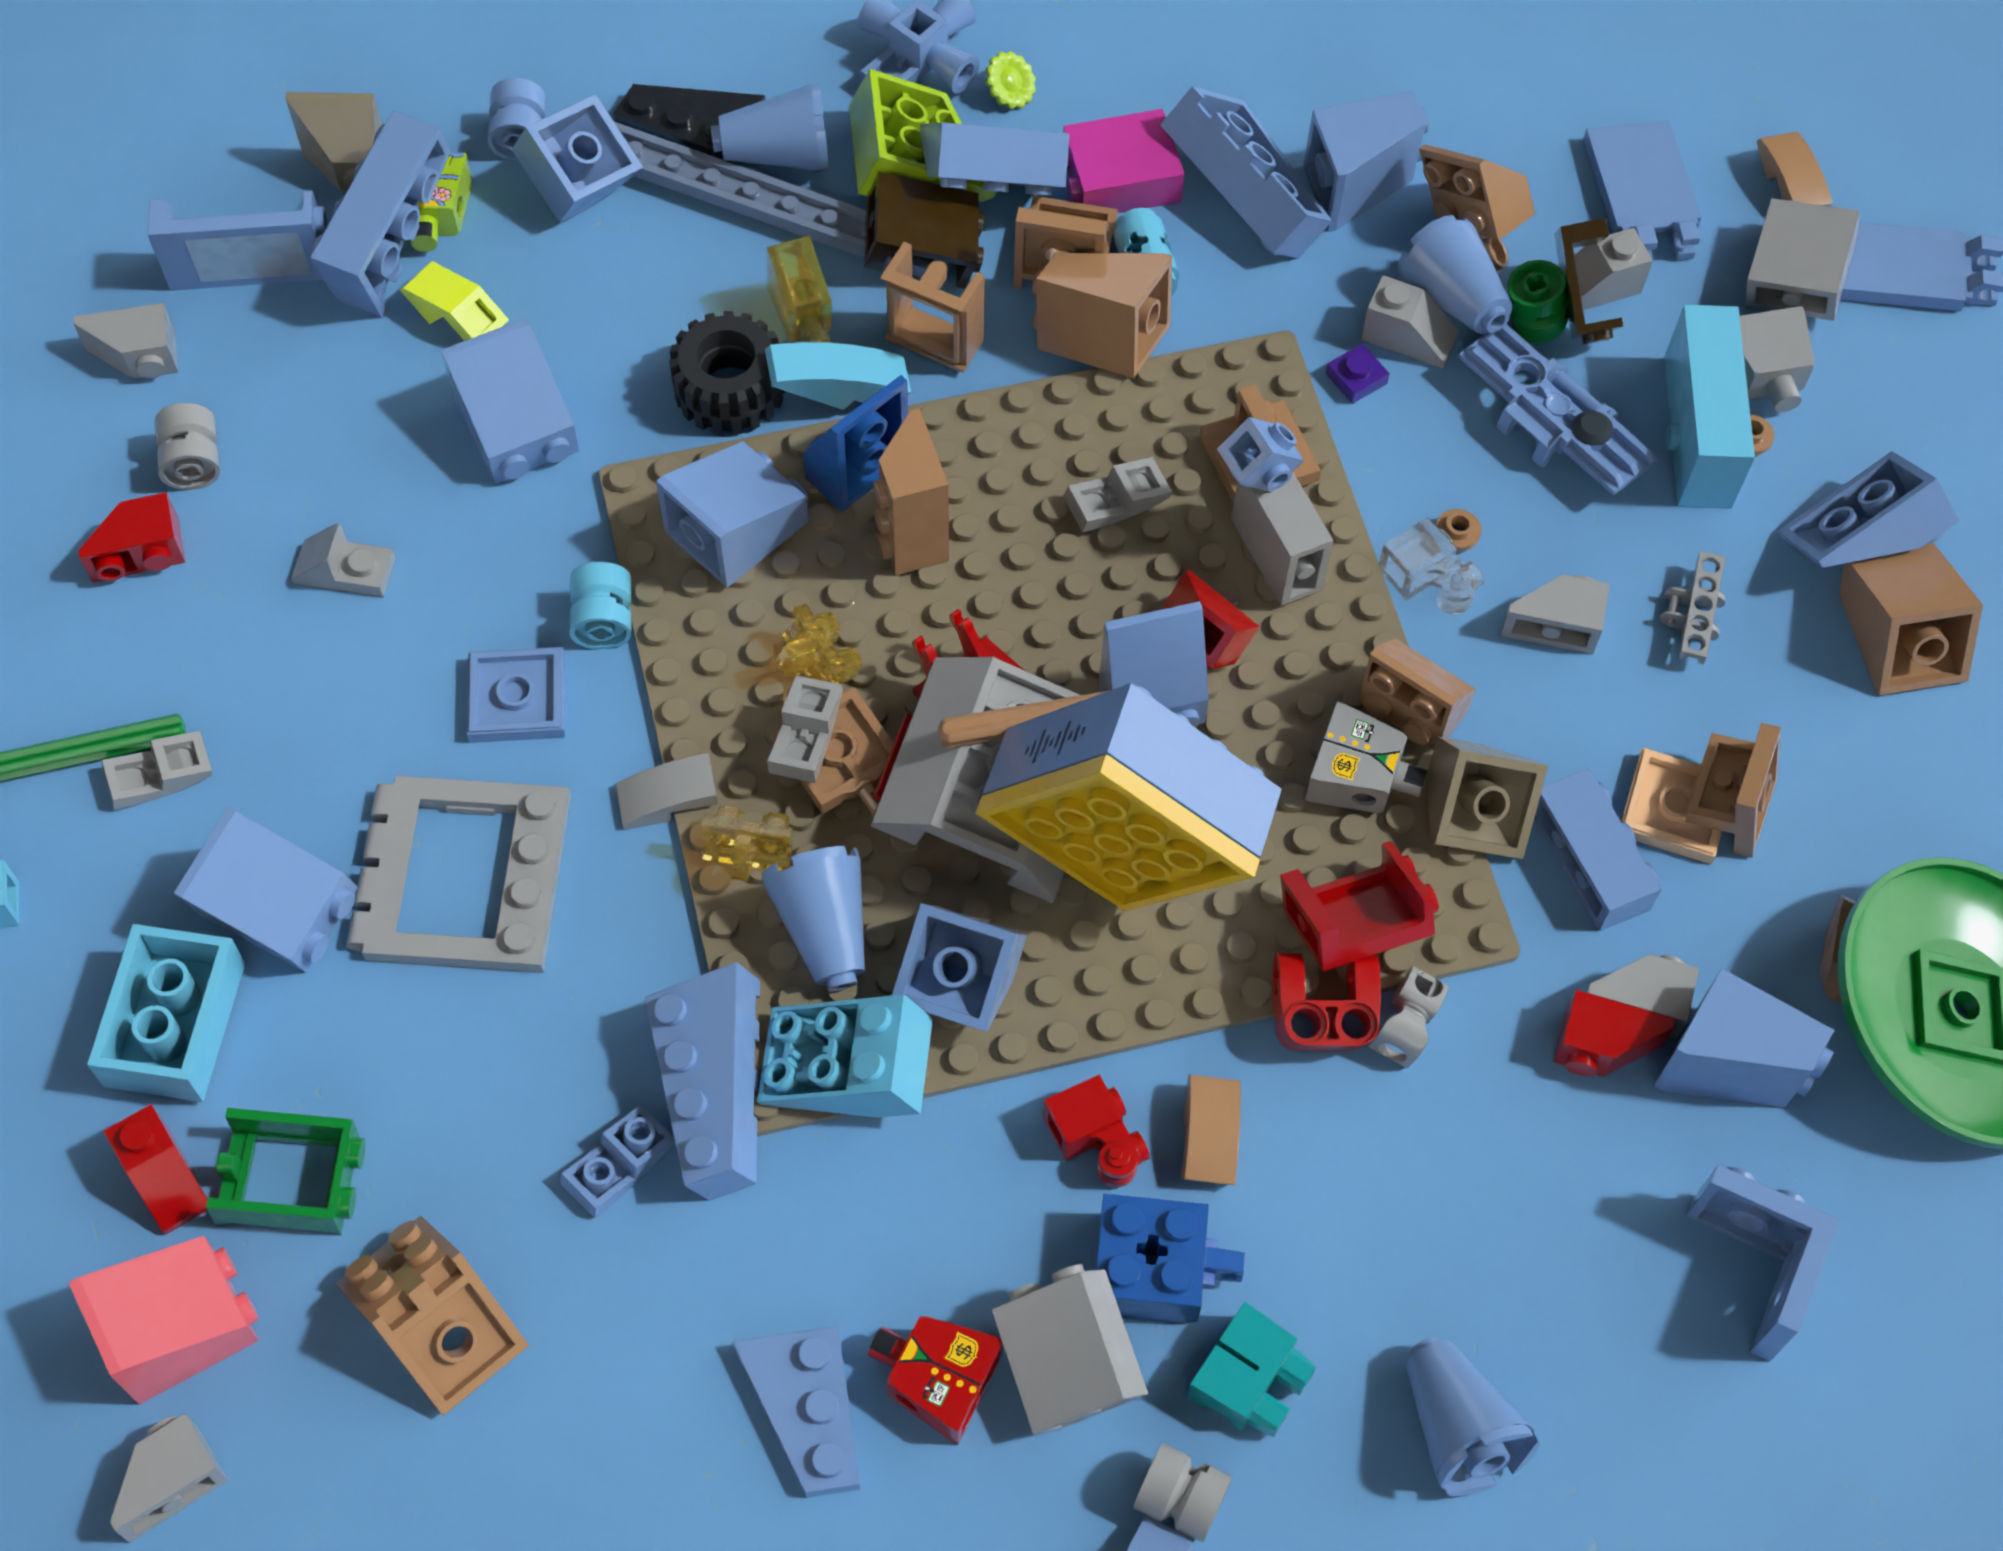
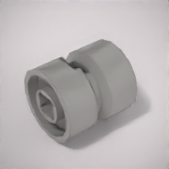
(186, 446)
(1182, 1492)

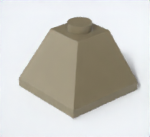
(334, 131)
(1482, 797)

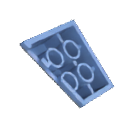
(995, 157)

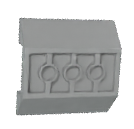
(942, 786)

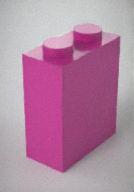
(1123, 162)

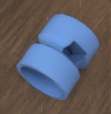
(512, 108)

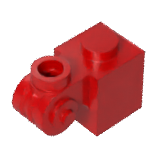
(1092, 1118)

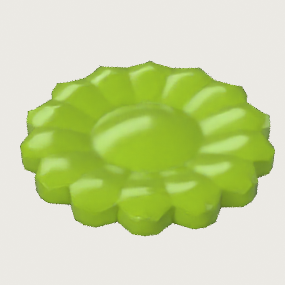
(1010, 80)

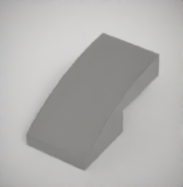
(1124, 493)
(805, 729)
(149, 775)
(666, 788)

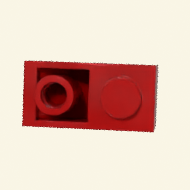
(134, 539)
(1225, 626)

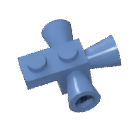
(921, 40)

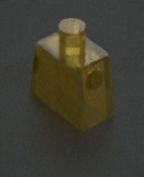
(799, 291)

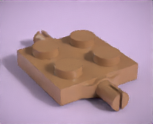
(853, 756)

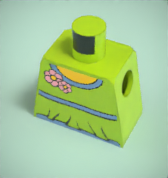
(447, 205)

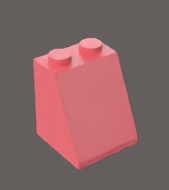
(165, 1315)

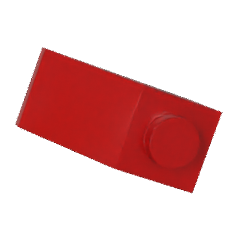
(1607, 1034)
(157, 1168)

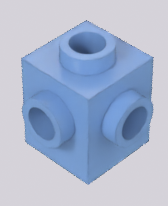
(1261, 454)

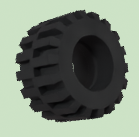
(717, 345)

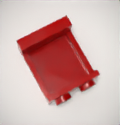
(1361, 911)

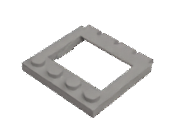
(528, 884)

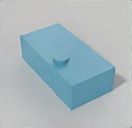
(1708, 407)

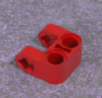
(1289, 998)

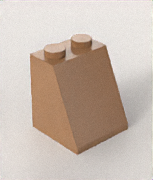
(1103, 307)
(1911, 619)

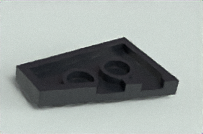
(680, 113)

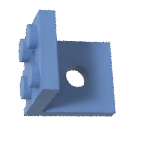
(1778, 1225)

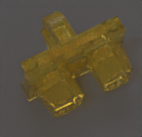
(815, 634)
(730, 840)

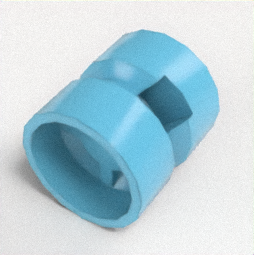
(600, 605)

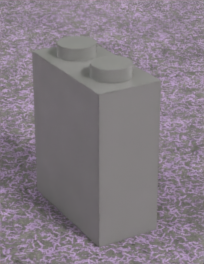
(1802, 258)
(1284, 538)
(1068, 1349)

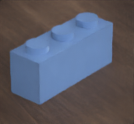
(1596, 849)

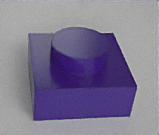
(1357, 373)

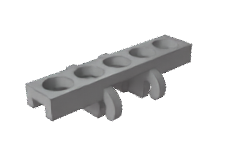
(1700, 596)

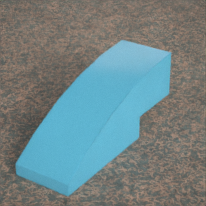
(833, 371)

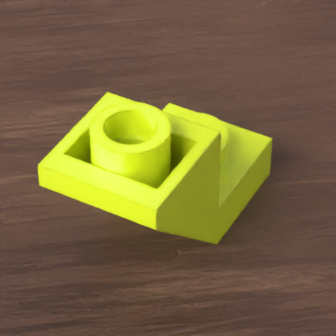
(463, 304)

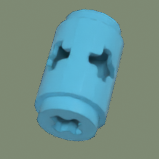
(1143, 232)

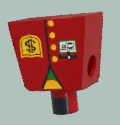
(938, 1371)

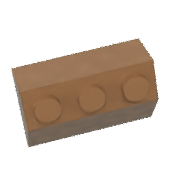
(912, 500)

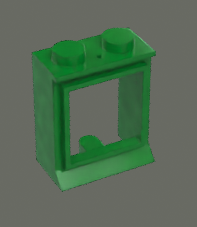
(236, 1165)

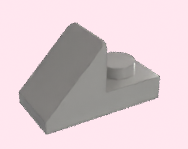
(341, 565)

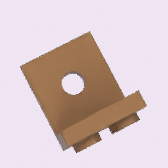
(1058, 227)
(417, 1293)

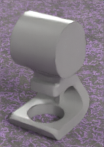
(1418, 1002)

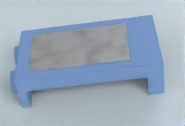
(236, 247)

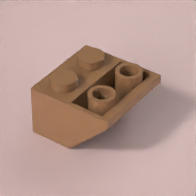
(1476, 189)
(1413, 693)

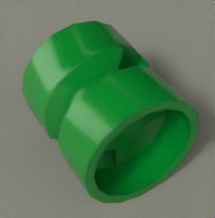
(1538, 300)

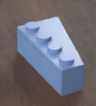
(1247, 170)
(380, 212)
(709, 1075)

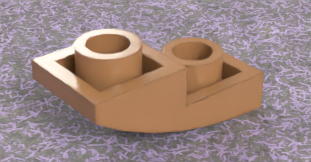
(1795, 168)
(1211, 1129)

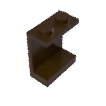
(931, 218)
(1566, 239)

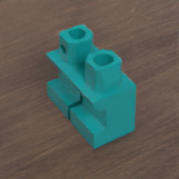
(1243, 1369)

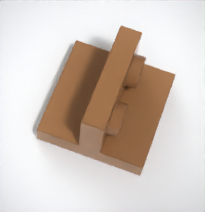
(1251, 404)
(1736, 786)

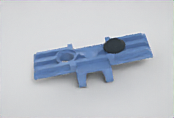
(1557, 411)

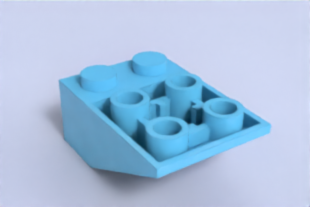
(847, 1057)

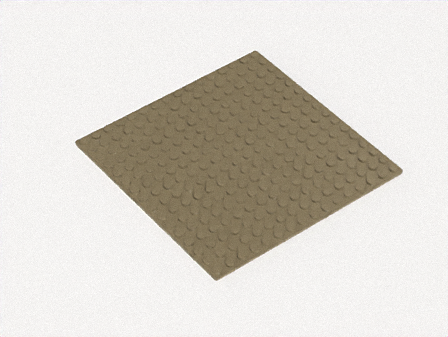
(1041, 592)

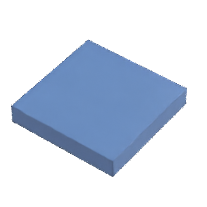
(516, 694)

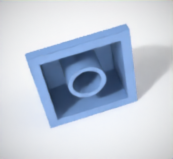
(576, 157)
(959, 966)

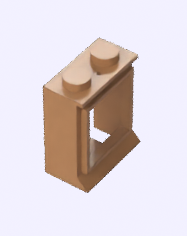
(924, 333)

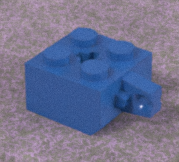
(1183, 1254)

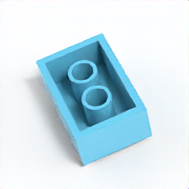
(167, 1013)

